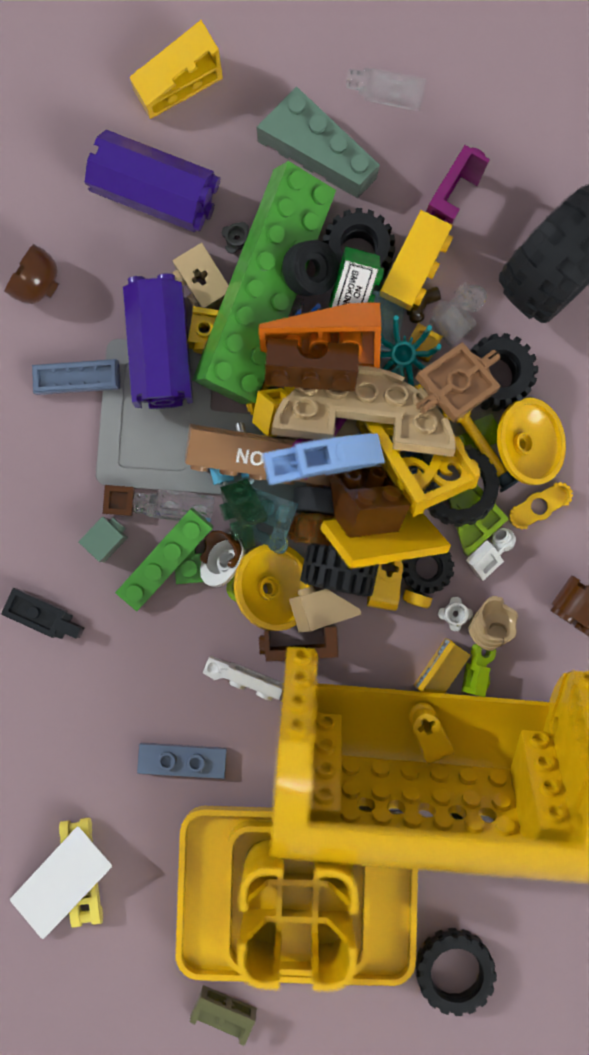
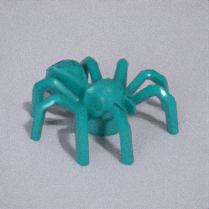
(404, 353)

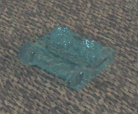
(280, 516)

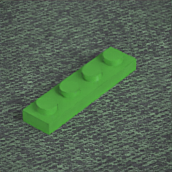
(164, 559)

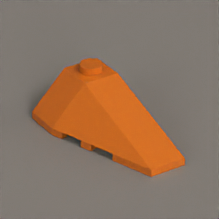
(339, 324)

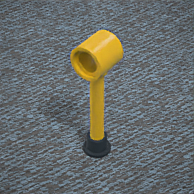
(506, 480)

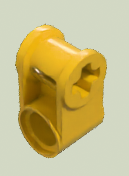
(387, 588)
(430, 735)

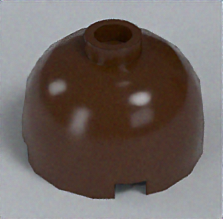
(33, 277)

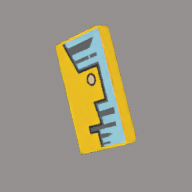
(442, 668)

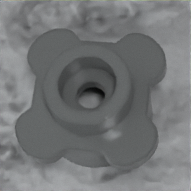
(229, 233)

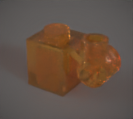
(307, 529)

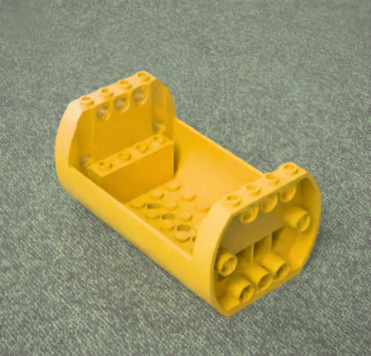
(510, 762)

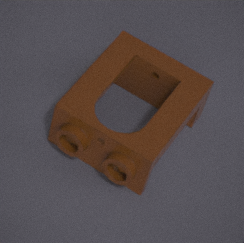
(278, 653)

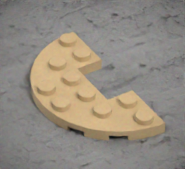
(377, 398)

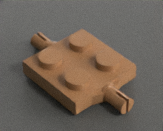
(458, 382)

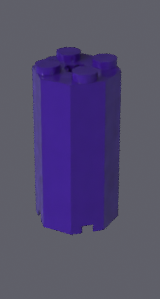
(151, 181)
(157, 342)

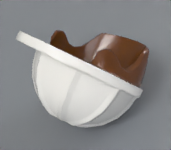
(220, 558)

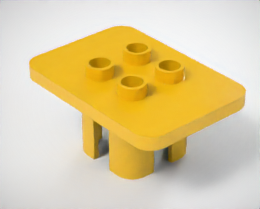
(286, 917)

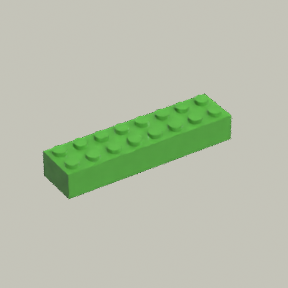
(257, 293)

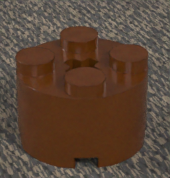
(573, 604)

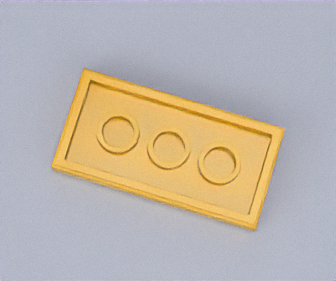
(414, 540)

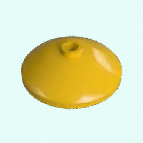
(531, 441)
(281, 576)

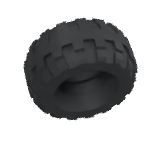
(551, 261)

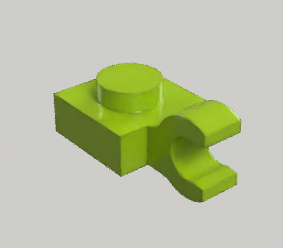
(476, 674)

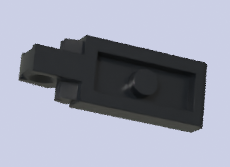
(40, 615)

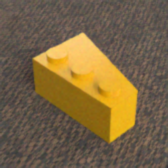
(178, 71)
(417, 261)

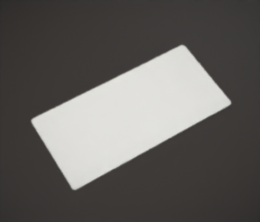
(60, 882)

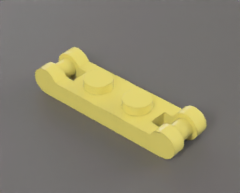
(95, 911)

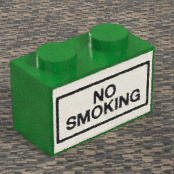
(356, 278)

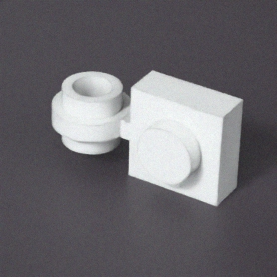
(487, 556)

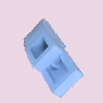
(323, 457)

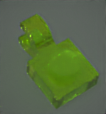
(488, 428)

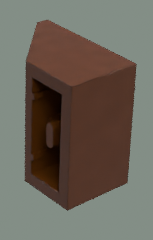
(367, 502)

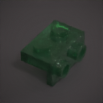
(243, 511)

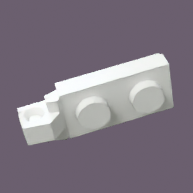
(243, 677)

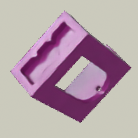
(470, 166)

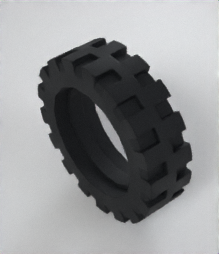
(483, 506)
(455, 1002)

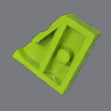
(474, 535)

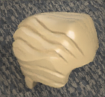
(493, 624)

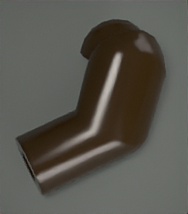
(416, 313)

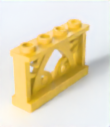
(413, 484)

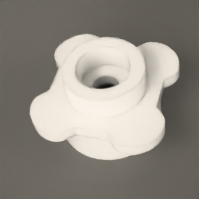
(463, 613)

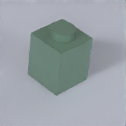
(104, 538)

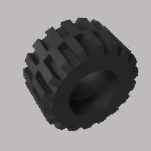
(365, 227)
(520, 364)
(328, 570)

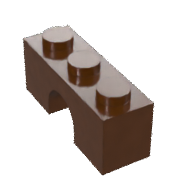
(289, 368)

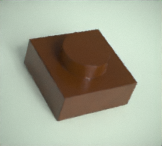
(118, 500)

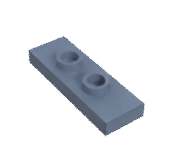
(76, 377)
(182, 760)

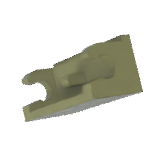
(224, 1014)

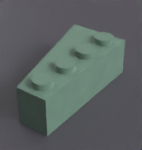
(313, 139)

